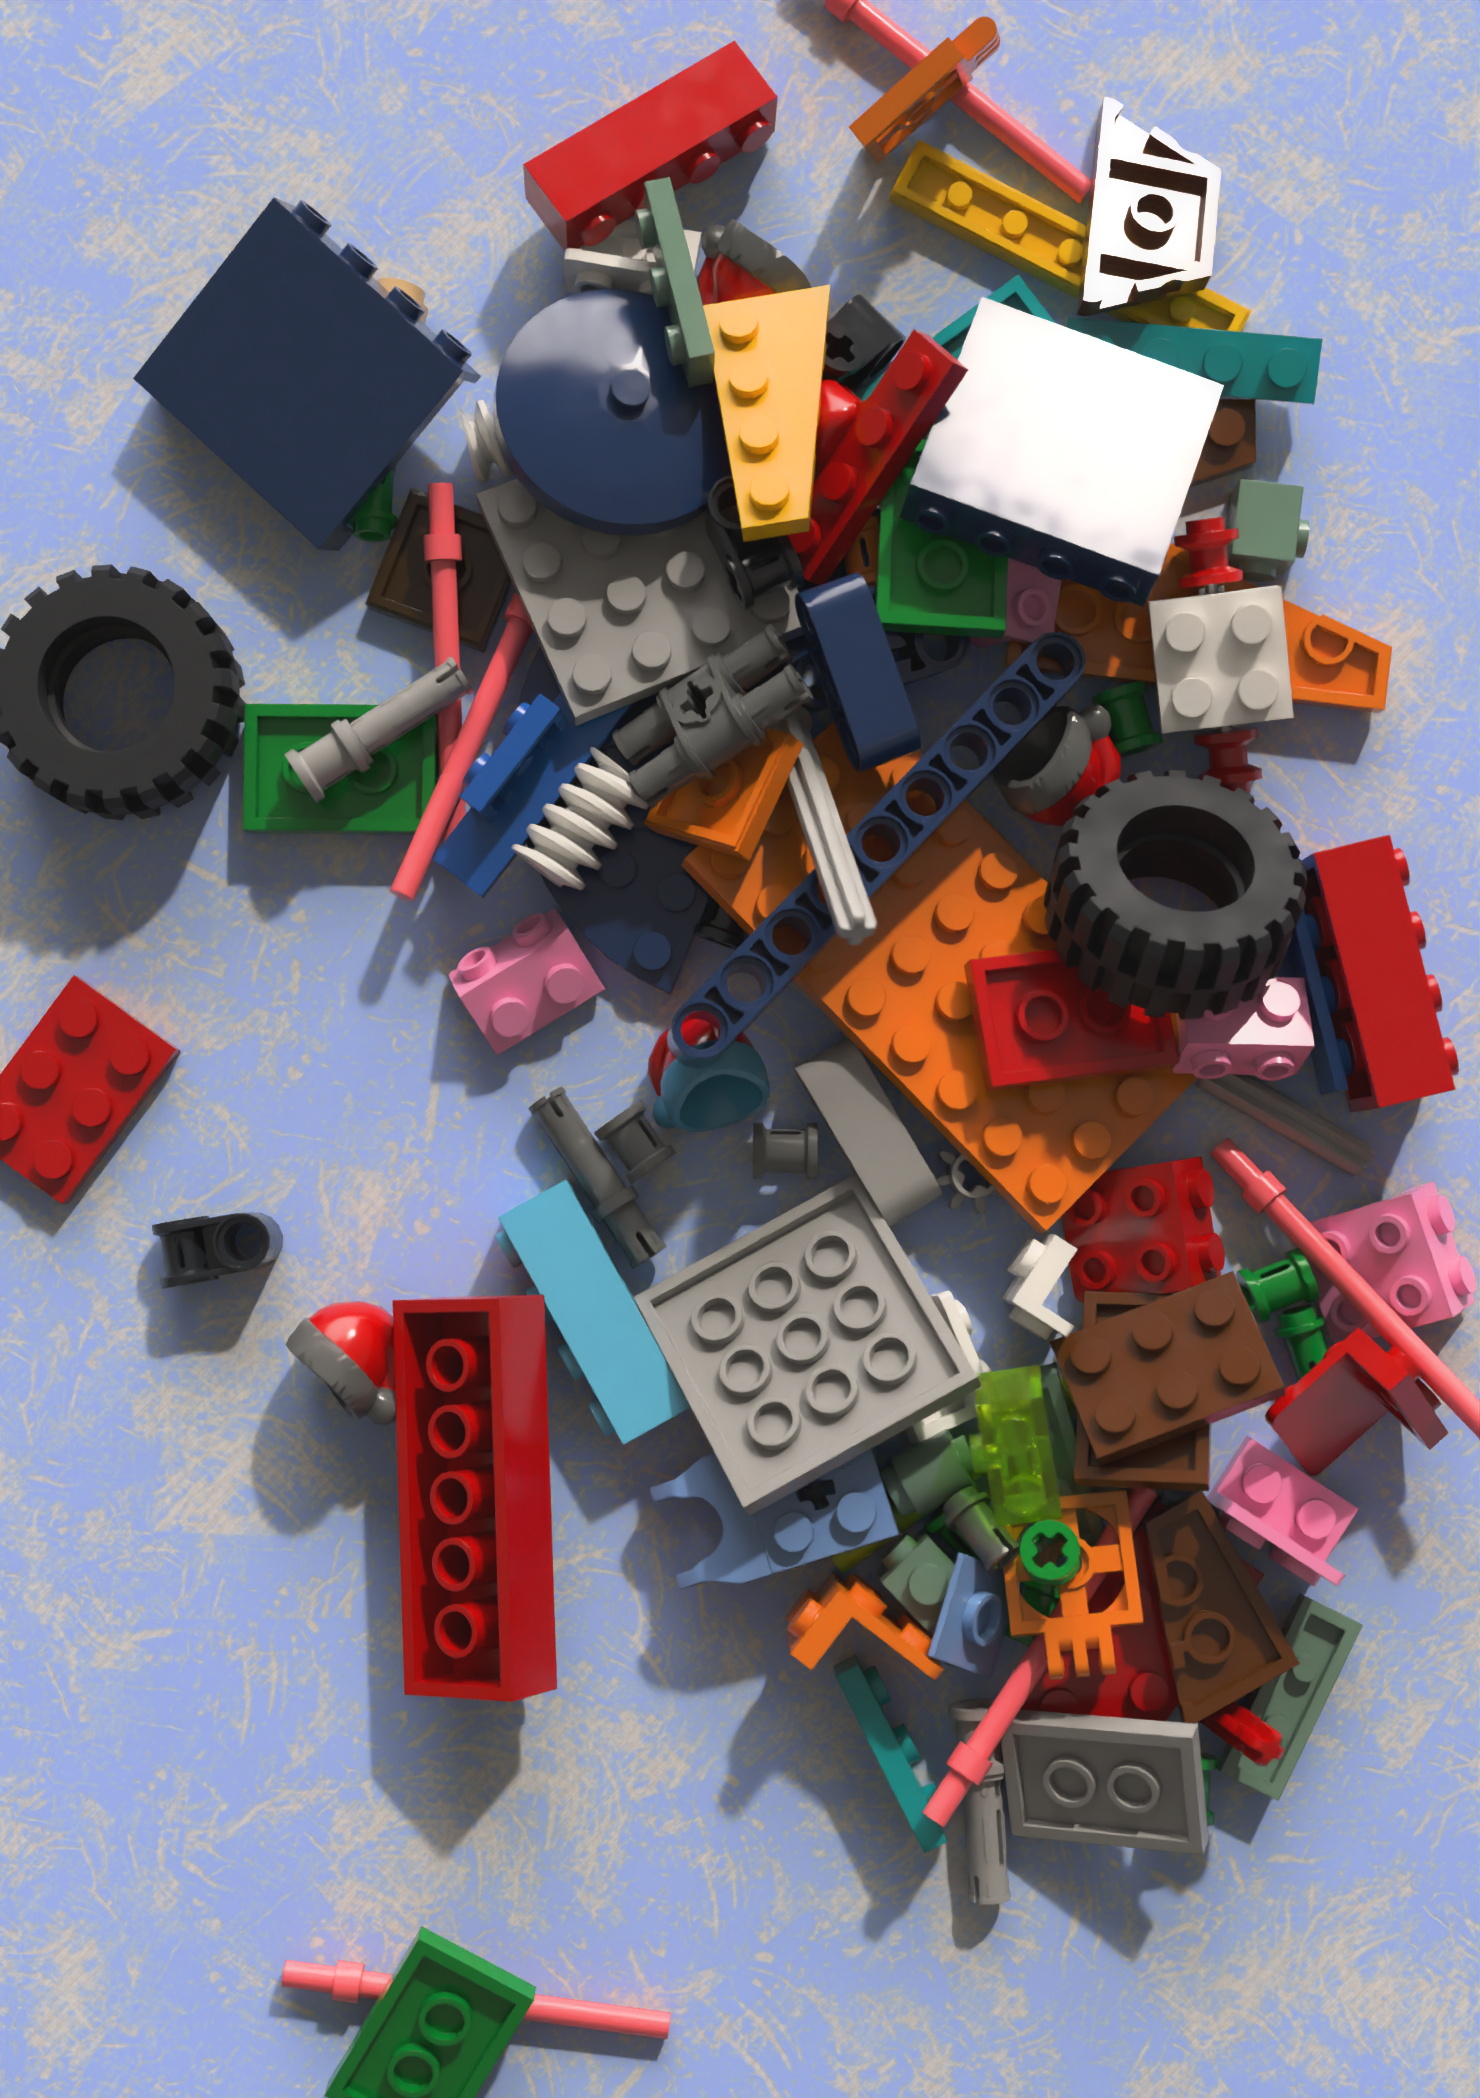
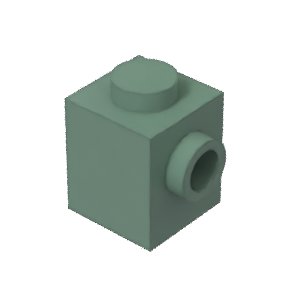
(1268, 528)
(918, 1575)

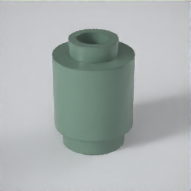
(929, 1473)

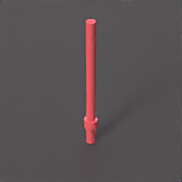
(967, 99)
(443, 551)
(463, 752)
(1265, 1194)
(970, 1760)
(351, 1982)

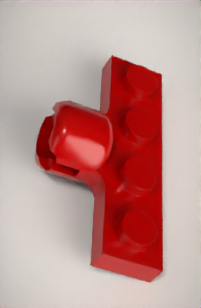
(867, 445)

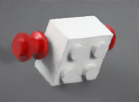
(1220, 656)

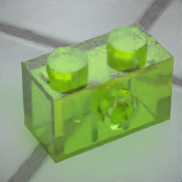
(1016, 1446)

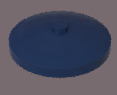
(604, 418)

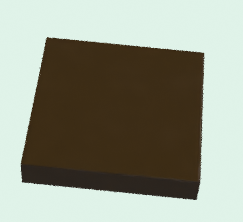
(404, 579)

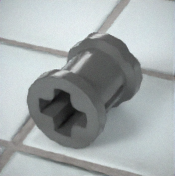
(635, 1142)
(785, 1151)

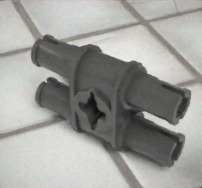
(711, 716)

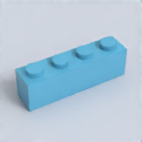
(594, 1312)

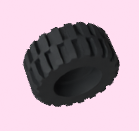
(69, 626)
(1164, 954)

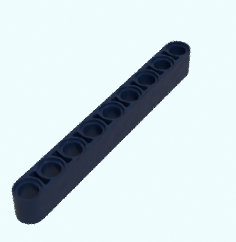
(893, 821)

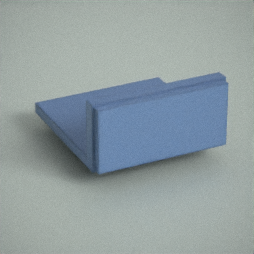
(972, 1618)

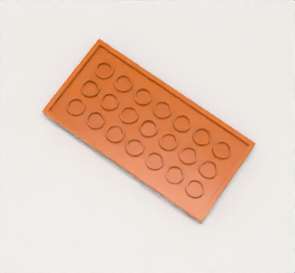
(908, 993)

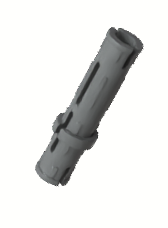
(597, 1178)

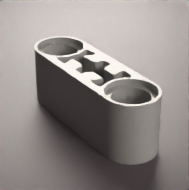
(868, 1131)

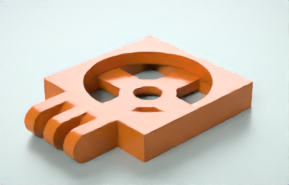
(925, 89)
(1077, 1628)

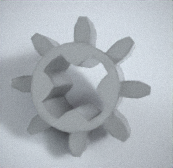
(955, 1178)

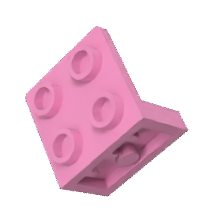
(1278, 1503)

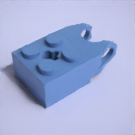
(789, 1530)

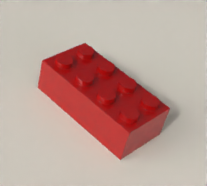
(1378, 974)

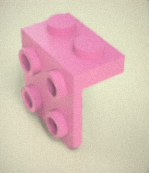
(1403, 1254)

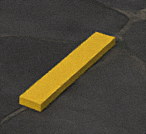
(1033, 236)

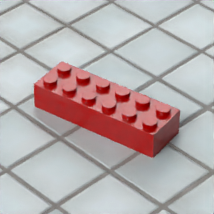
(474, 1497)

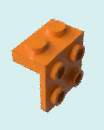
(822, 1615)

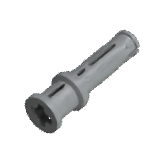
(352, 745)
(983, 1814)

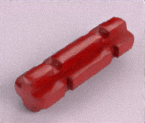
(1246, 1733)

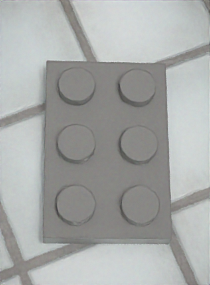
(1105, 1781)

